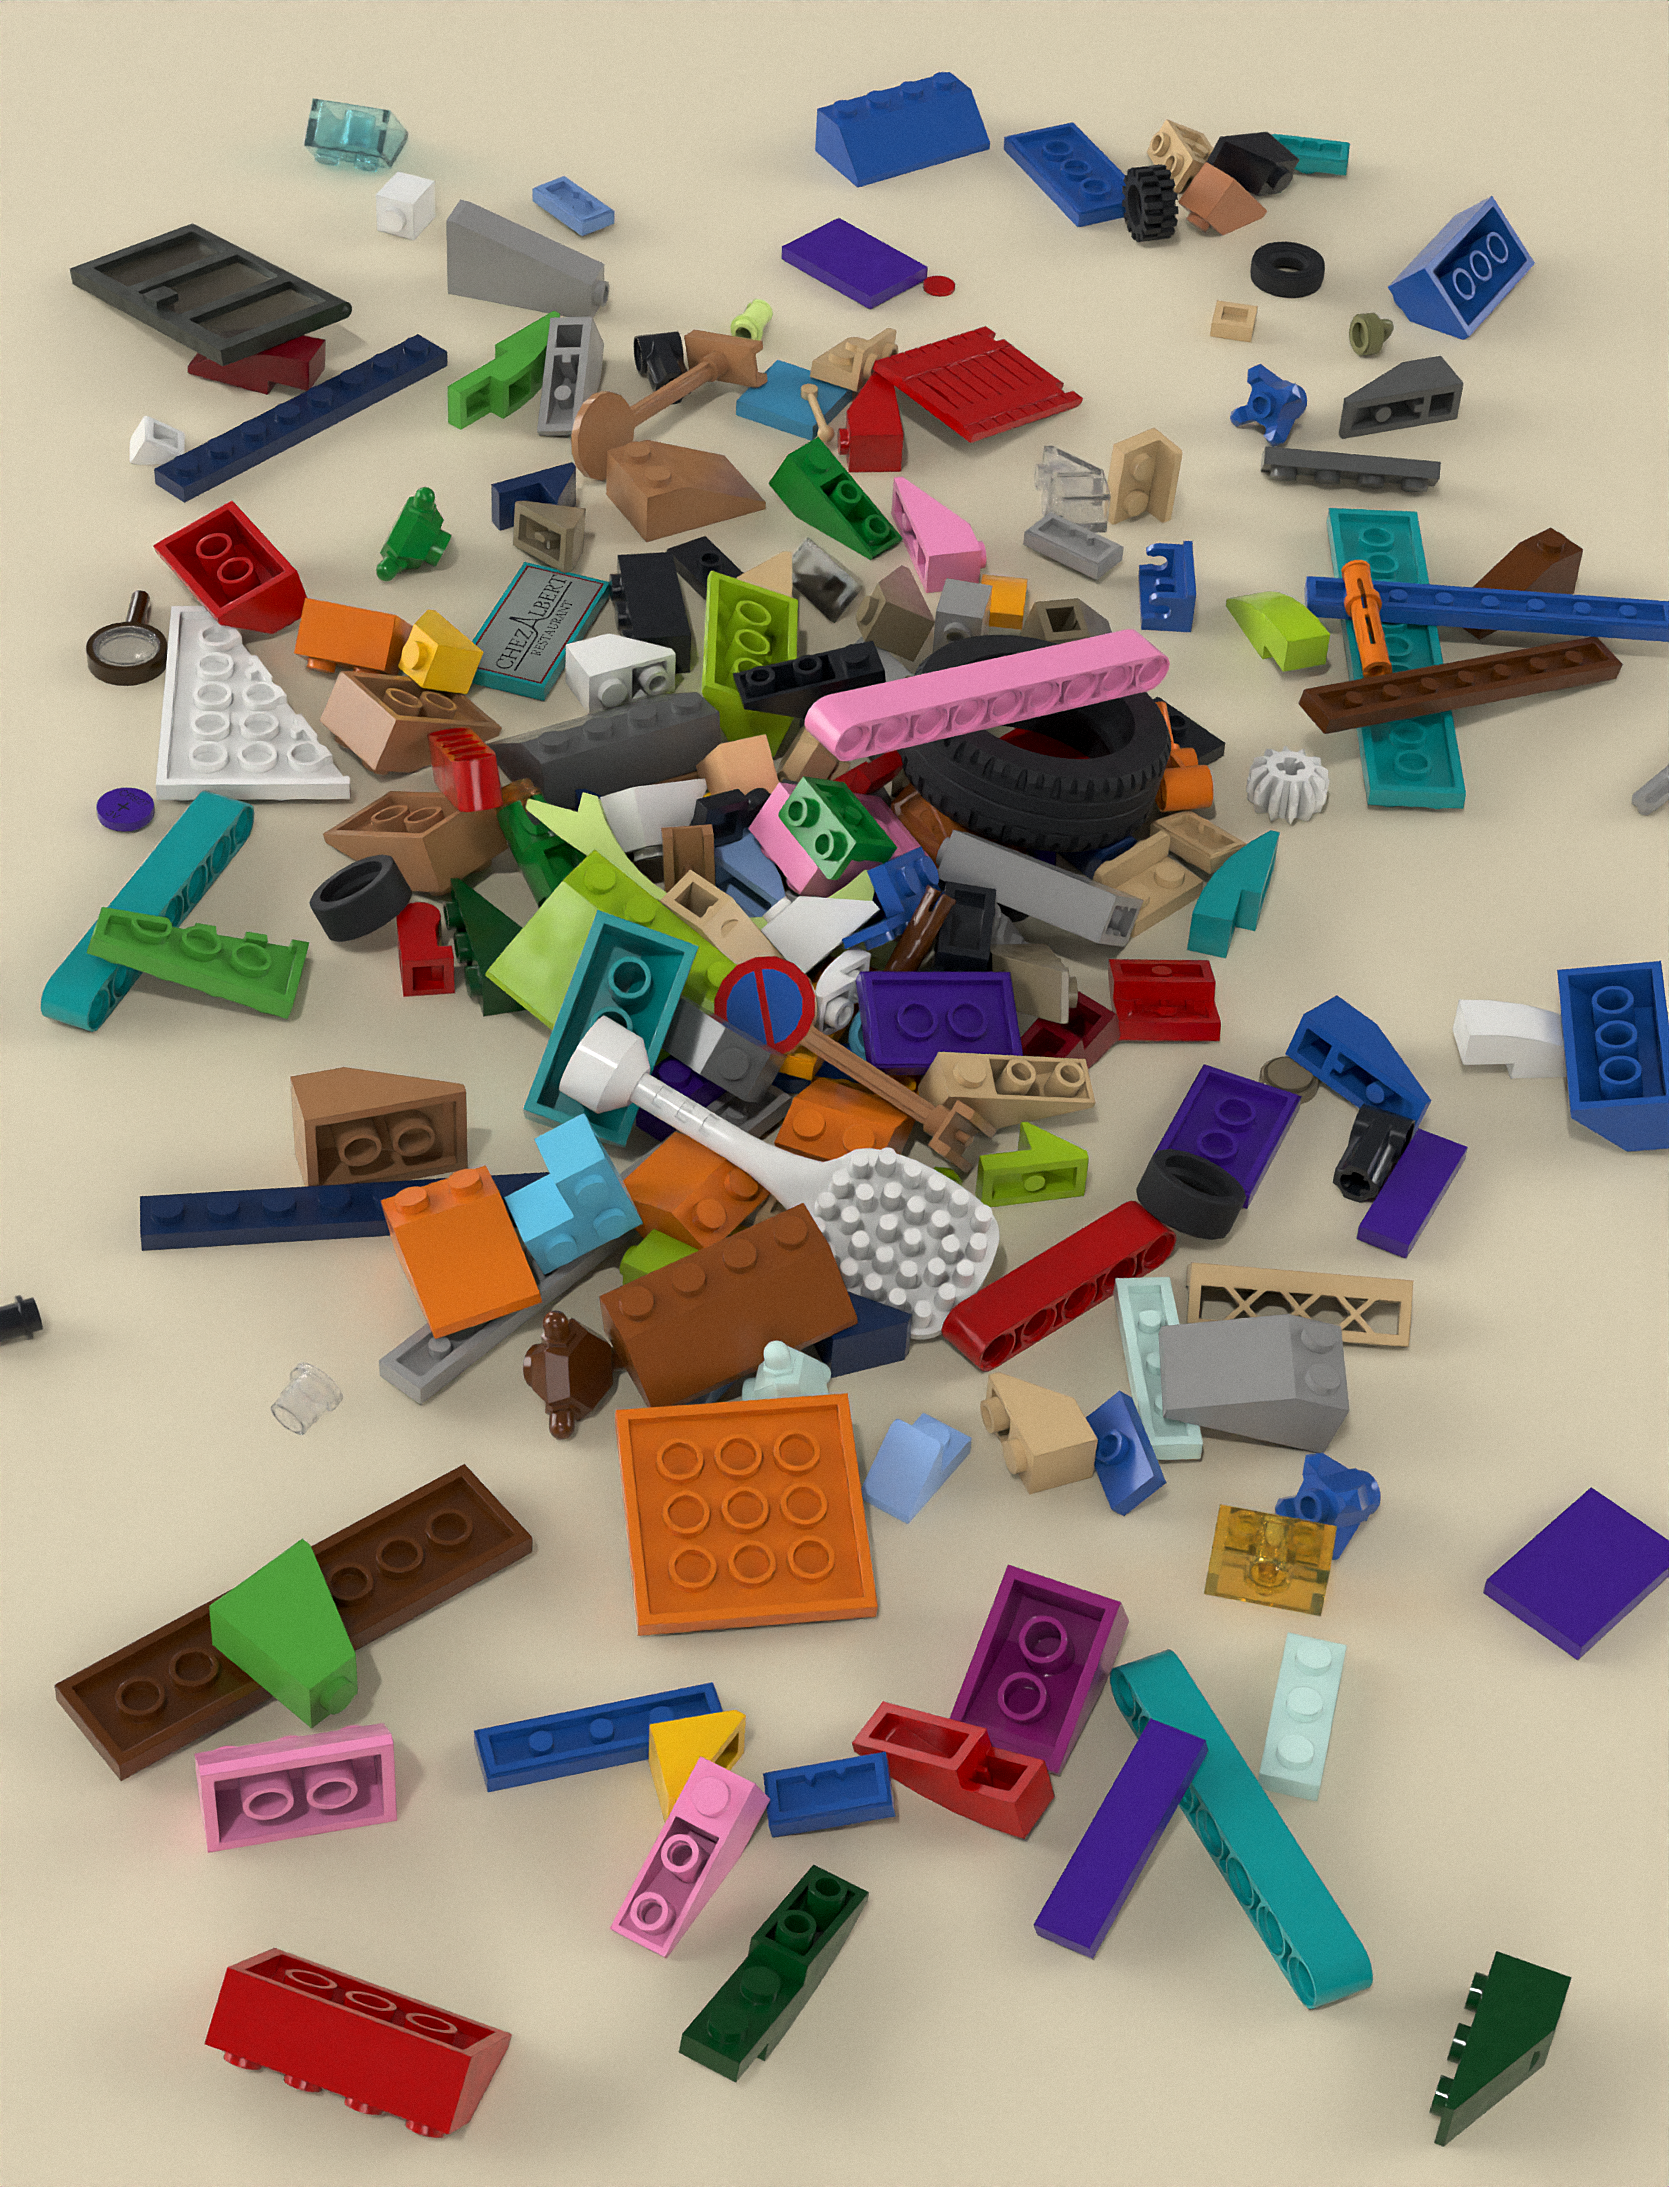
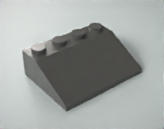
(614, 747)

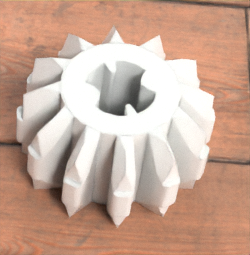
(1287, 784)

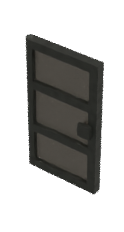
(209, 294)

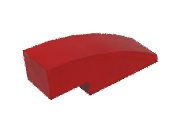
(958, 1767)

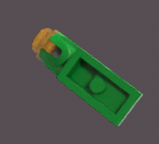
(536, 848)

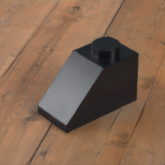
(1255, 162)

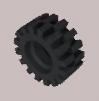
(1150, 203)

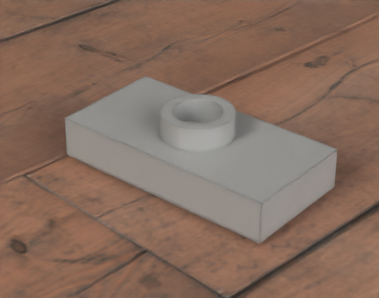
(1073, 545)

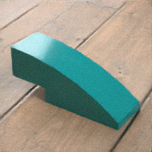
(1233, 896)

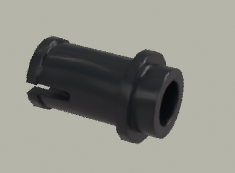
(19, 1319)

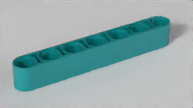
(165, 885)
(1249, 1838)

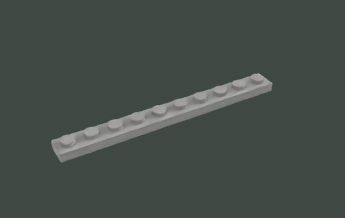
(427, 1364)

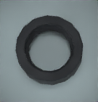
(360, 898)
(1190, 1194)

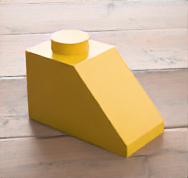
(439, 655)

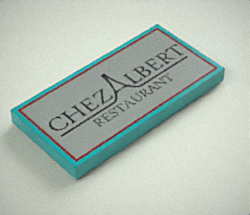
(532, 625)

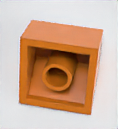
(350, 638)
(836, 1119)
(692, 1193)

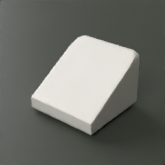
(155, 443)

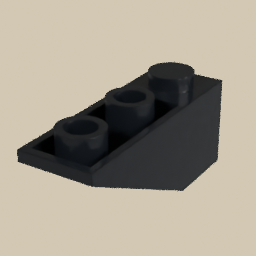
(797, 684)

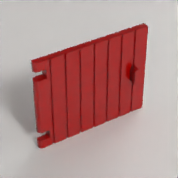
(977, 384)

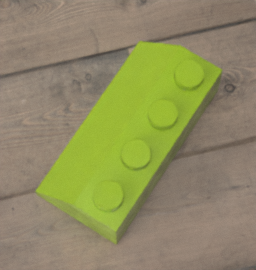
(744, 631)

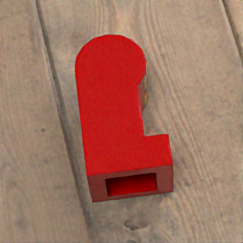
(423, 961)

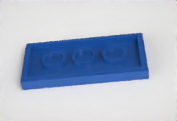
(1070, 172)

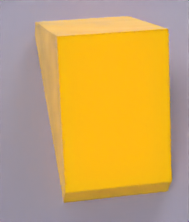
(680, 1743)

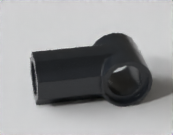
(660, 358)
(1373, 1147)

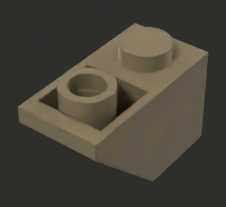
(1064, 621)

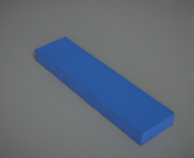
(583, 1737)

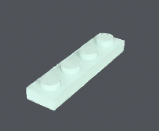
(1142, 1310)

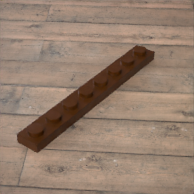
(1459, 684)

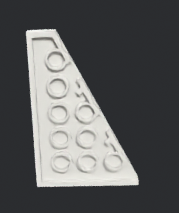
(231, 725)

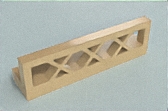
(1310, 1285)

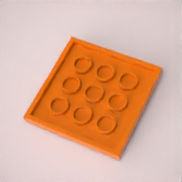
(744, 1514)

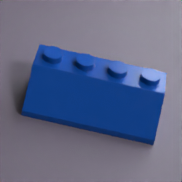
(901, 129)
(1463, 272)
(1618, 1052)

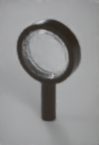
(128, 650)

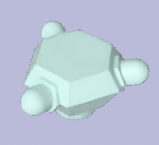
(786, 1374)

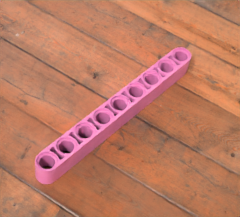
(985, 694)

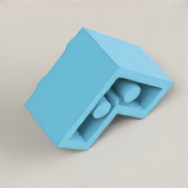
(577, 1203)

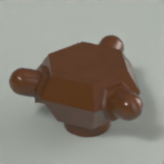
(569, 1371)

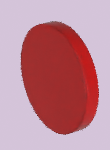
(939, 286)

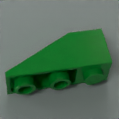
(831, 501)

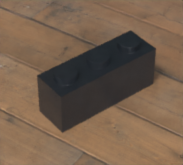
(651, 603)

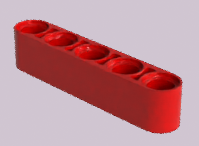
(465, 769)
(1057, 1285)

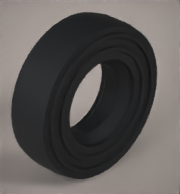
(1284, 283)

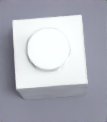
(405, 205)

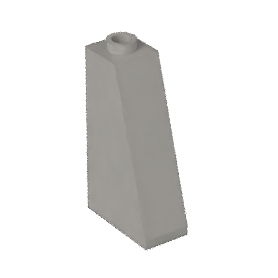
(518, 267)
(1040, 888)

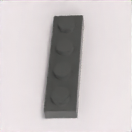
(1368, 470)

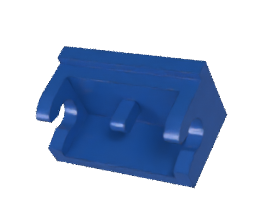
(1168, 589)

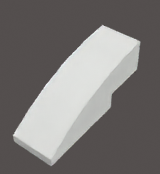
(1512, 1035)

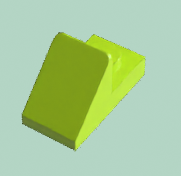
(1038, 1171)

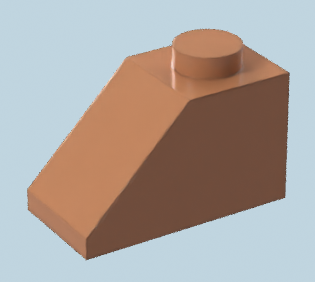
(1219, 202)

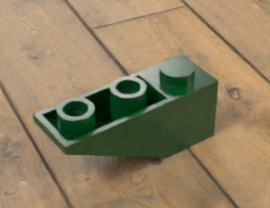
(478, 941)
(1506, 2043)

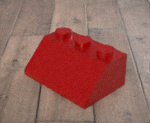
(235, 571)

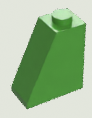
(289, 1635)

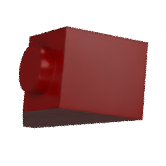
(873, 429)

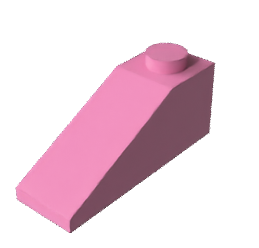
(935, 538)

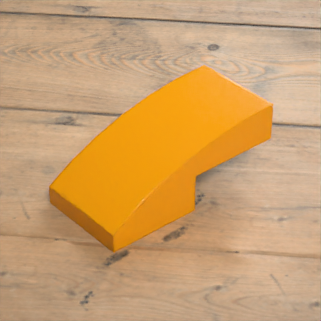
(1006, 600)

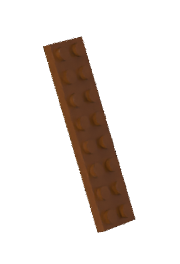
(379, 1575)

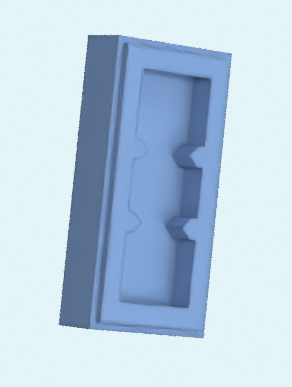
(573, 206)

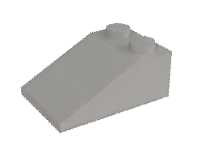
(1257, 1378)

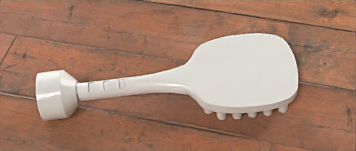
(889, 1219)

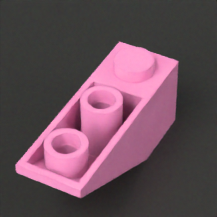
(690, 1856)

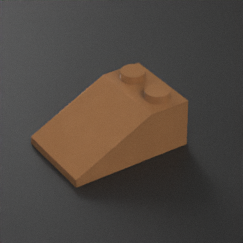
(675, 488)
(390, 716)
(423, 836)
(376, 1126)

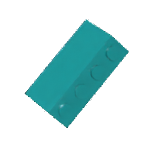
(631, 979)

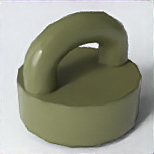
(1369, 333)

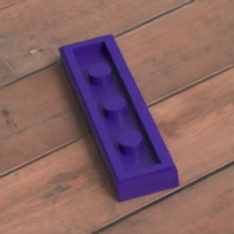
(1121, 1838)

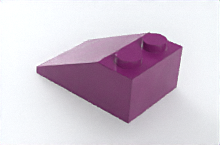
(1040, 1665)

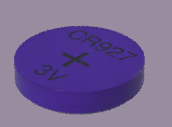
(125, 809)

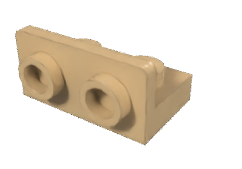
(1180, 150)
(853, 360)
(1143, 476)
(1153, 877)

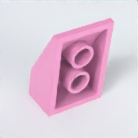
(795, 863)

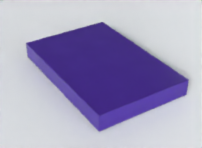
(854, 263)
(925, 1013)
(1233, 1124)
(1582, 1573)

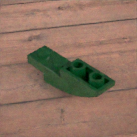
(777, 1977)

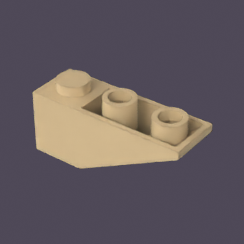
(717, 919)
(1008, 1086)

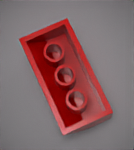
(355, 2041)

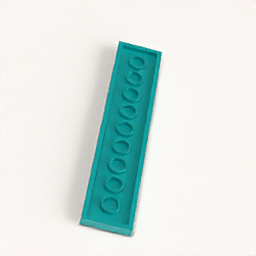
(1414, 757)

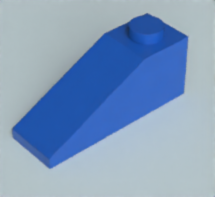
(1356, 1060)

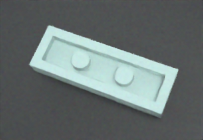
(1302, 1717)

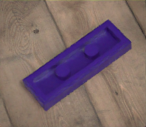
(1412, 1193)

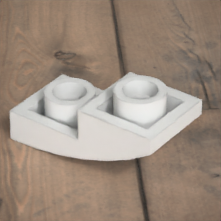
(838, 990)

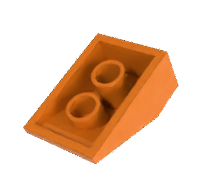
(460, 1251)

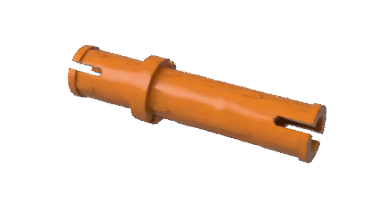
(1359, 584)

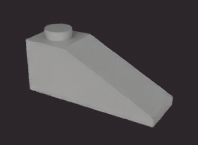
(570, 372)

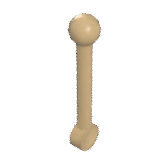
(810, 393)

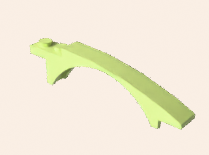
(590, 831)

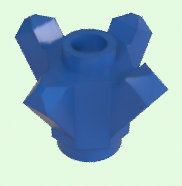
(1271, 403)
(1332, 1497)

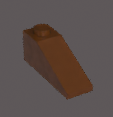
(1538, 564)

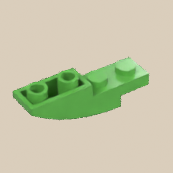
(504, 382)

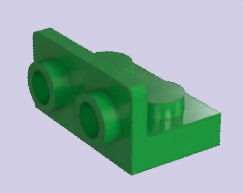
(834, 826)

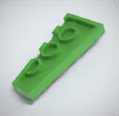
(197, 957)

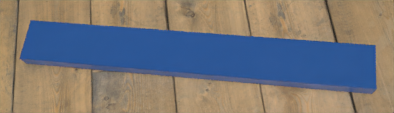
(1500, 609)

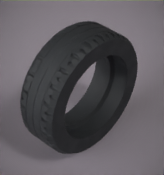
(1040, 797)

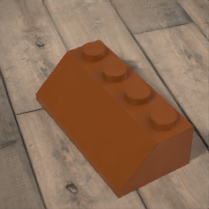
(721, 1306)

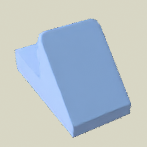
(913, 1465)

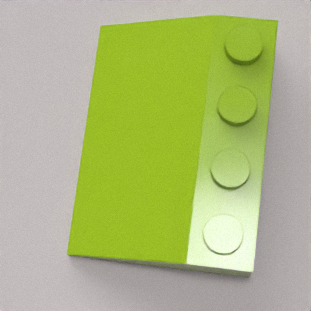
(546, 951)

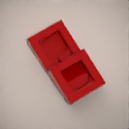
(873, 775)

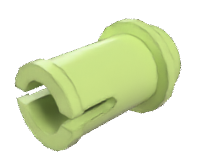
(752, 321)

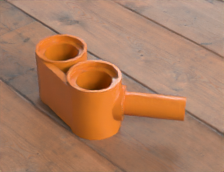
(1184, 781)

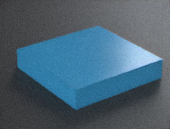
(780, 401)

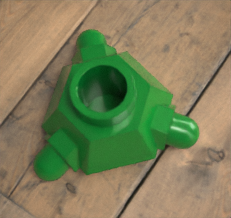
(414, 537)

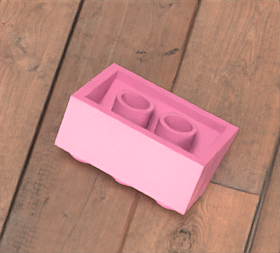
(297, 1786)

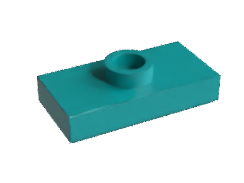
(1317, 154)

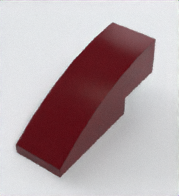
(292, 363)
(1086, 1036)

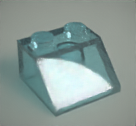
(354, 135)

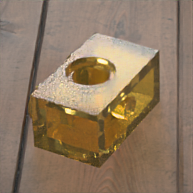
(1270, 1560)

